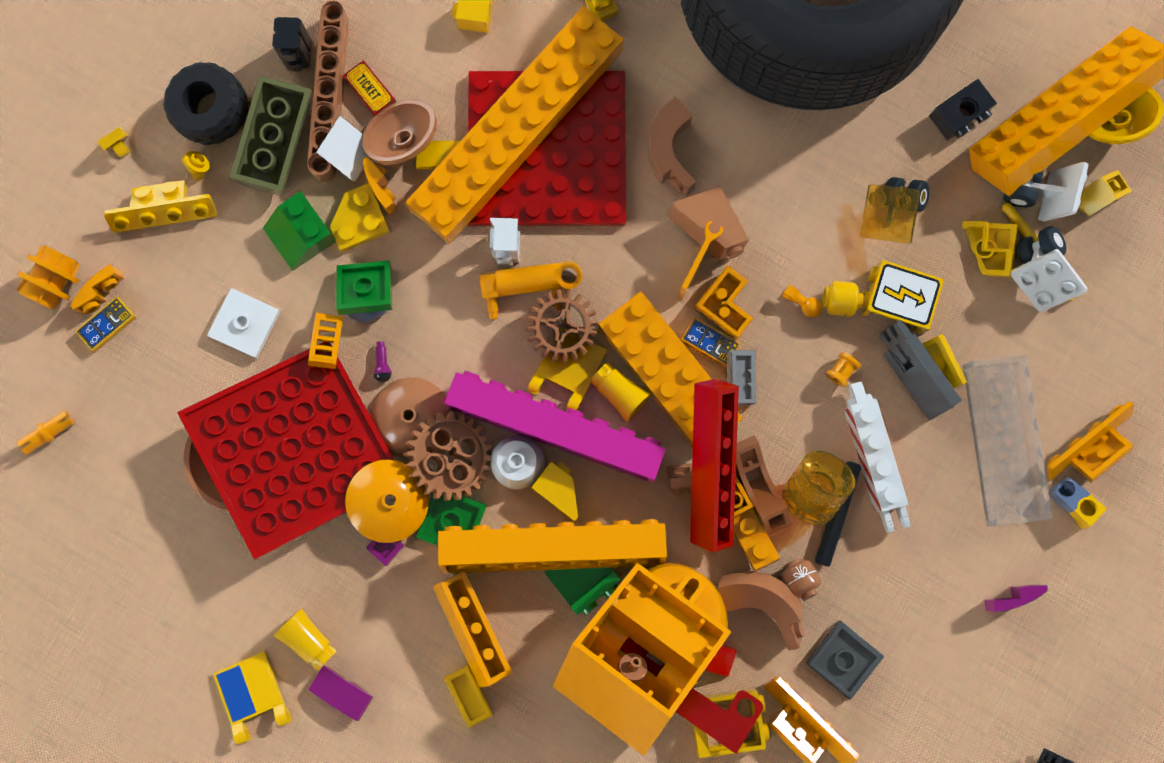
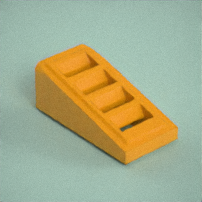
(322, 360)

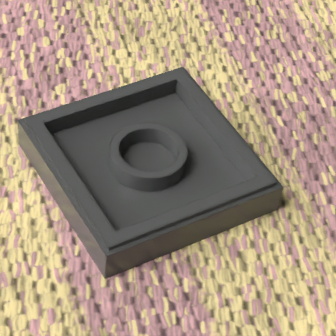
(844, 659)

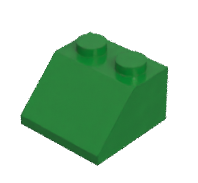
(297, 231)

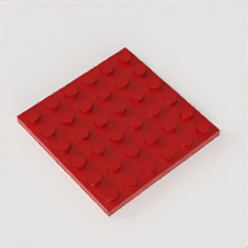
(574, 171)
(284, 448)

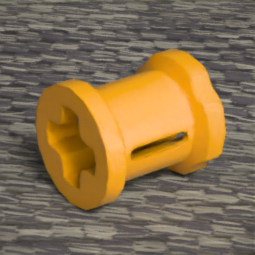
(850, 365)

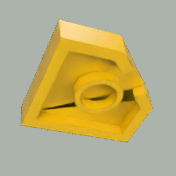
(358, 219)

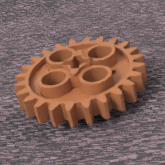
(442, 479)

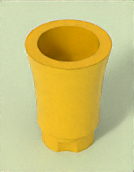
(620, 391)
(306, 640)

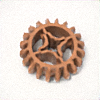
(556, 348)

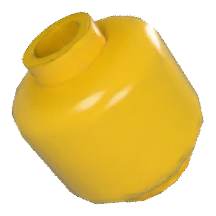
(842, 298)

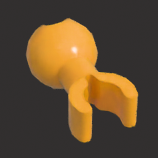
(810, 306)

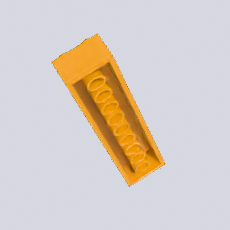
(515, 125)

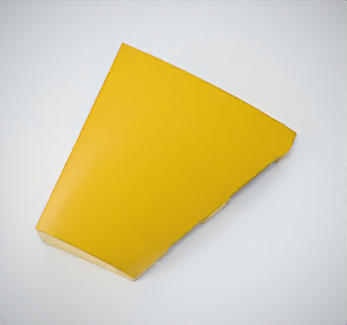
(993, 246)

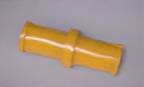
(45, 432)

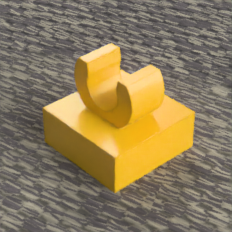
(602, 8)
(115, 141)

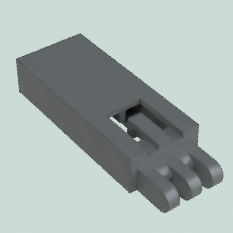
(921, 376)

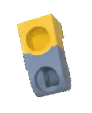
(1077, 502)

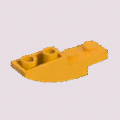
(750, 532)

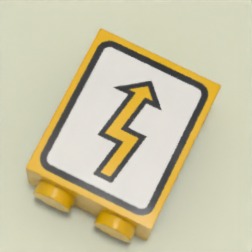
(902, 295)

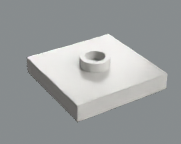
(244, 323)

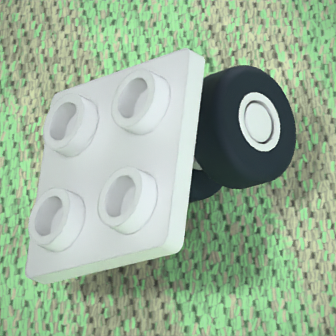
(1059, 195)
(1045, 272)

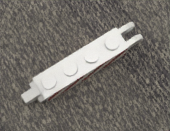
(876, 456)

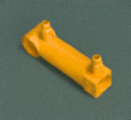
(526, 280)

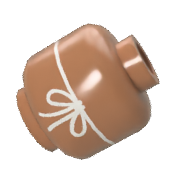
(801, 578)

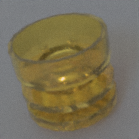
(818, 487)

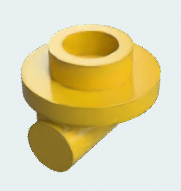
(196, 164)

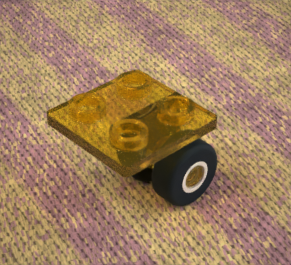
(893, 209)

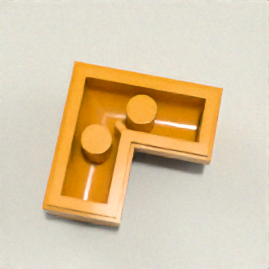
(719, 306)

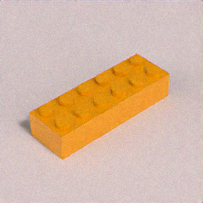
(656, 359)

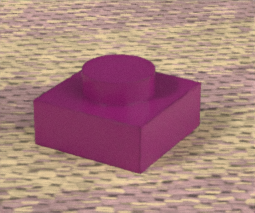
(385, 551)

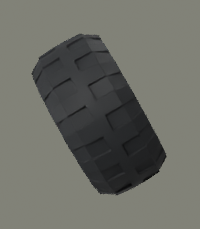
(190, 87)

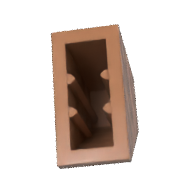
(711, 205)

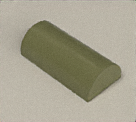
(270, 135)

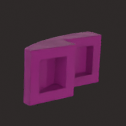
(1020, 596)
(340, 693)

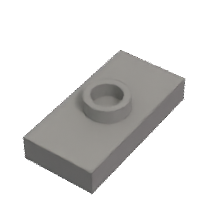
(742, 372)

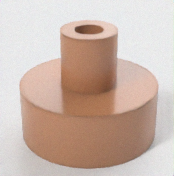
(632, 667)

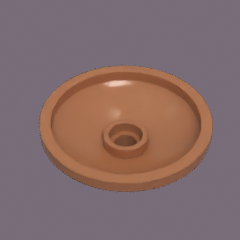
(399, 132)
(402, 396)

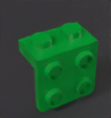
(583, 586)

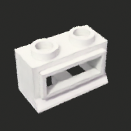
(505, 241)

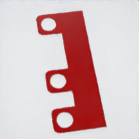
(722, 725)

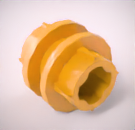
(48, 277)

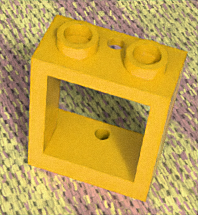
(760, 730)

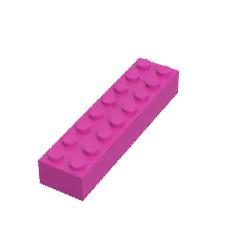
(555, 427)

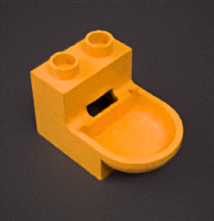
(673, 617)

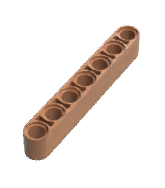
(327, 79)

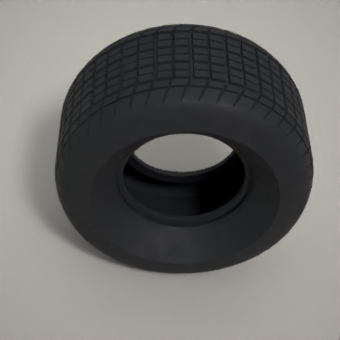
(817, 53)

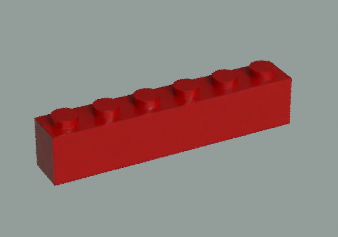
(714, 464)

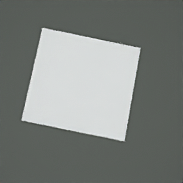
(344, 149)

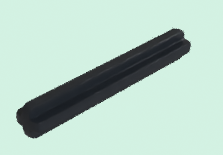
(834, 527)

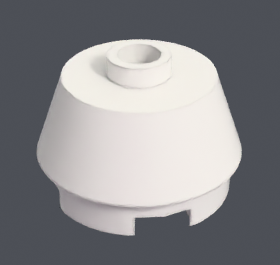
(517, 462)

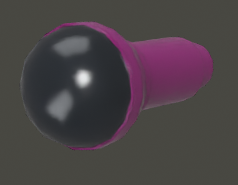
(382, 370)

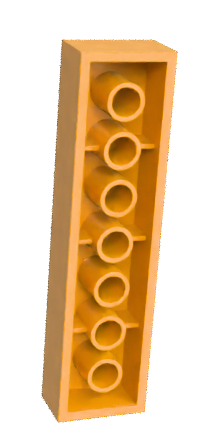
(1069, 110)
(551, 547)

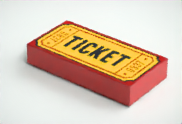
(369, 88)

